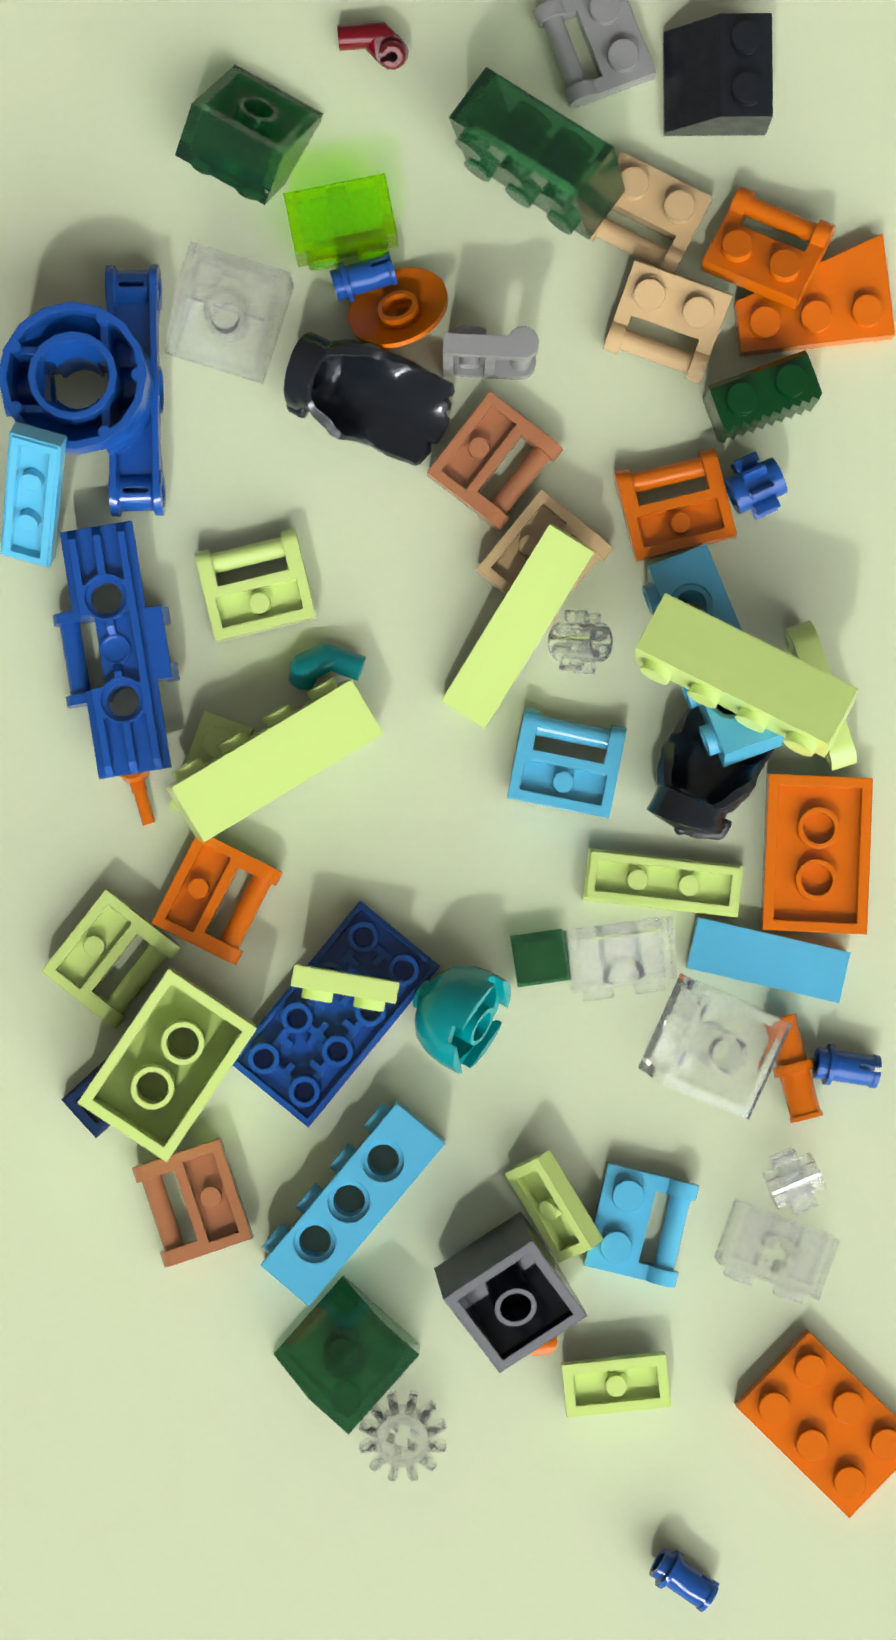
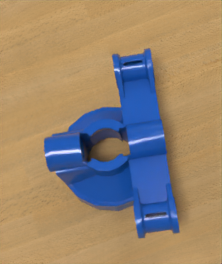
(112, 342)

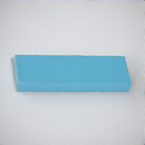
(33, 494)
(767, 960)

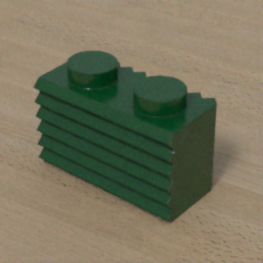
(762, 396)

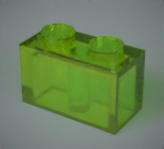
(341, 221)

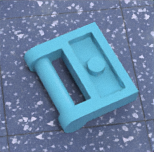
(565, 780)
(623, 1221)

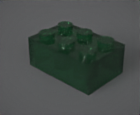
(537, 154)

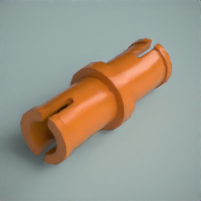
(796, 1076)

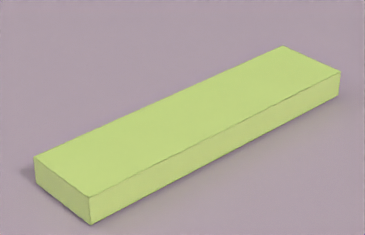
(518, 625)

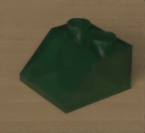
(247, 134)
(346, 1354)

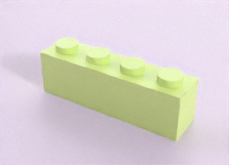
(744, 676)
(274, 759)

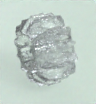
(420, 1429)

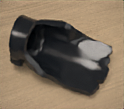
(368, 396)
(694, 787)

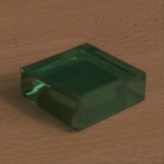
(539, 958)

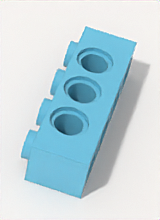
(695, 579)
(310, 1271)

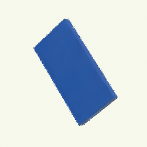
(312, 1046)

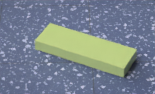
(662, 882)

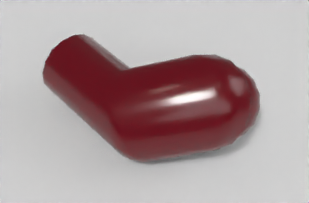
(377, 40)

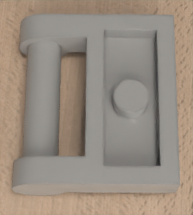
(612, 43)
(479, 355)

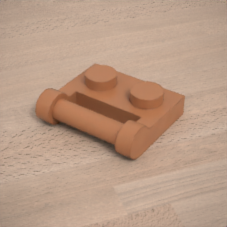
(479, 452)
(208, 1196)

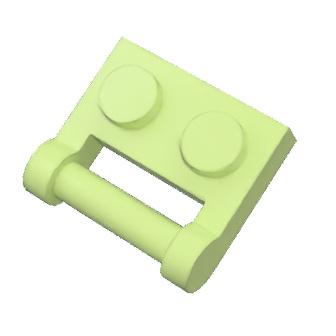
(257, 602)
(98, 946)

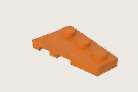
(841, 306)

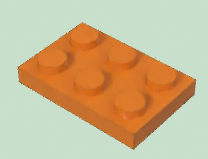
(816, 854)
(824, 1422)

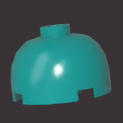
(458, 1014)

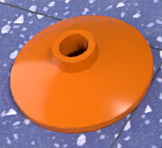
(399, 312)

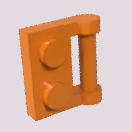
(761, 261)
(678, 521)
(200, 890)

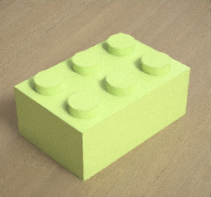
(168, 1064)

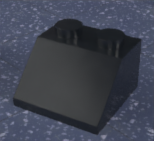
(718, 76)
(509, 1292)

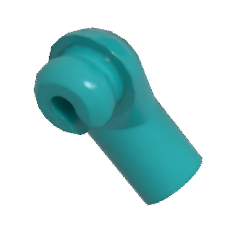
(322, 659)

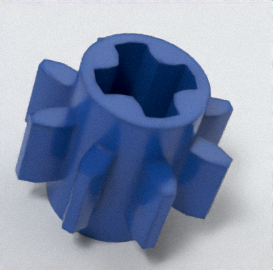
(755, 485)

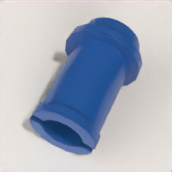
(363, 276)
(846, 1067)
(683, 1579)

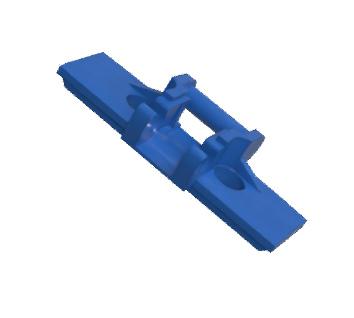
(130, 650)

